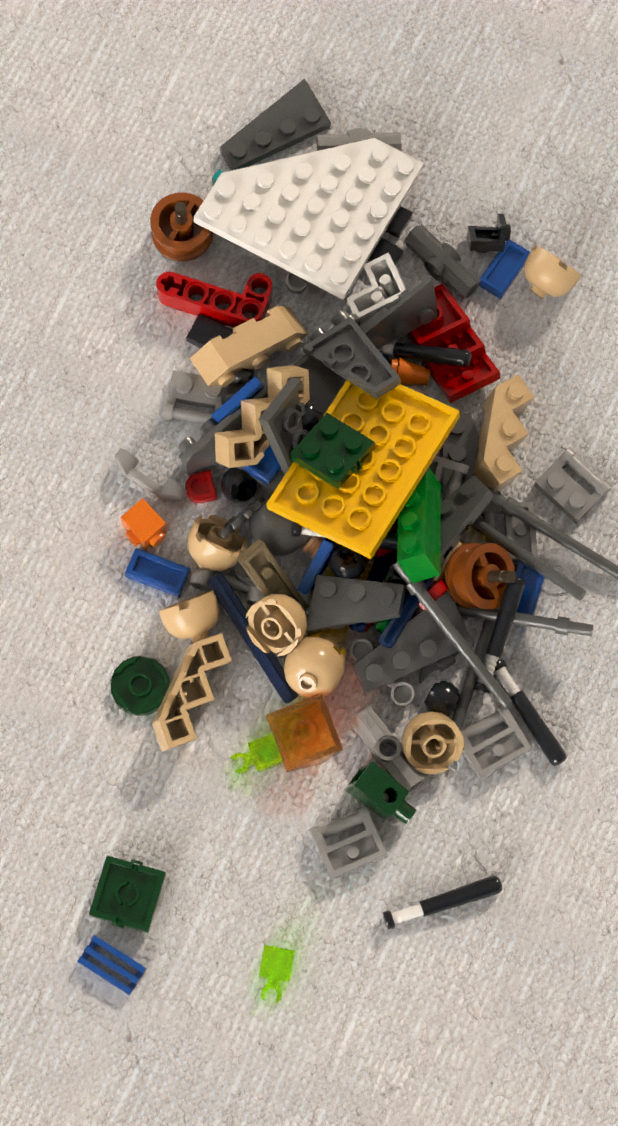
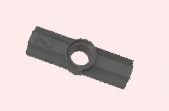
(442, 261)

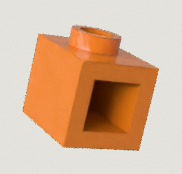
(144, 525)

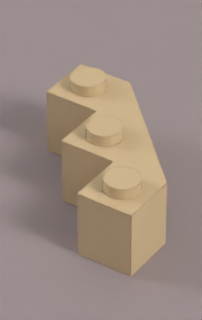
(249, 346)
(501, 434)
(248, 445)
(188, 691)

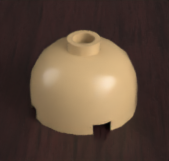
(549, 274)
(208, 546)
(192, 617)
(276, 624)
(314, 667)
(432, 742)

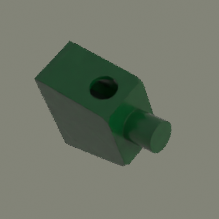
(369, 786)

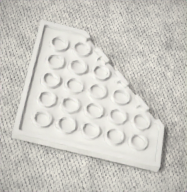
(313, 210)

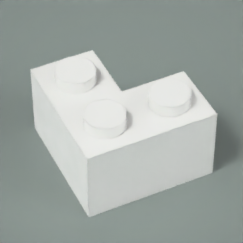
(384, 290)

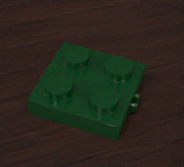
(332, 451)
(127, 894)

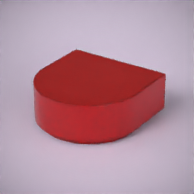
(201, 487)
(436, 591)

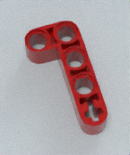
(213, 296)

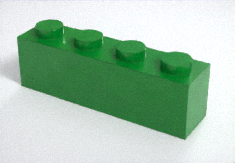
(421, 531)

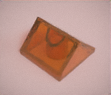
(305, 733)

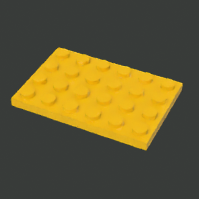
(359, 514)

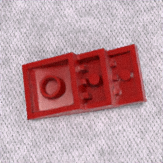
(454, 330)

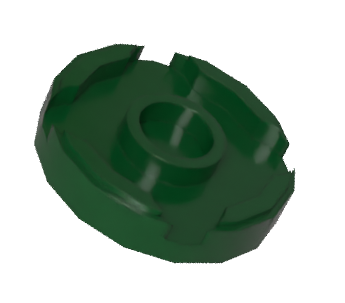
(139, 685)

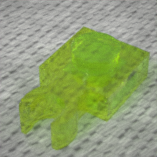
(262, 754)
(276, 967)

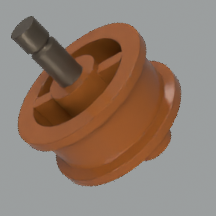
(174, 229)
(479, 575)

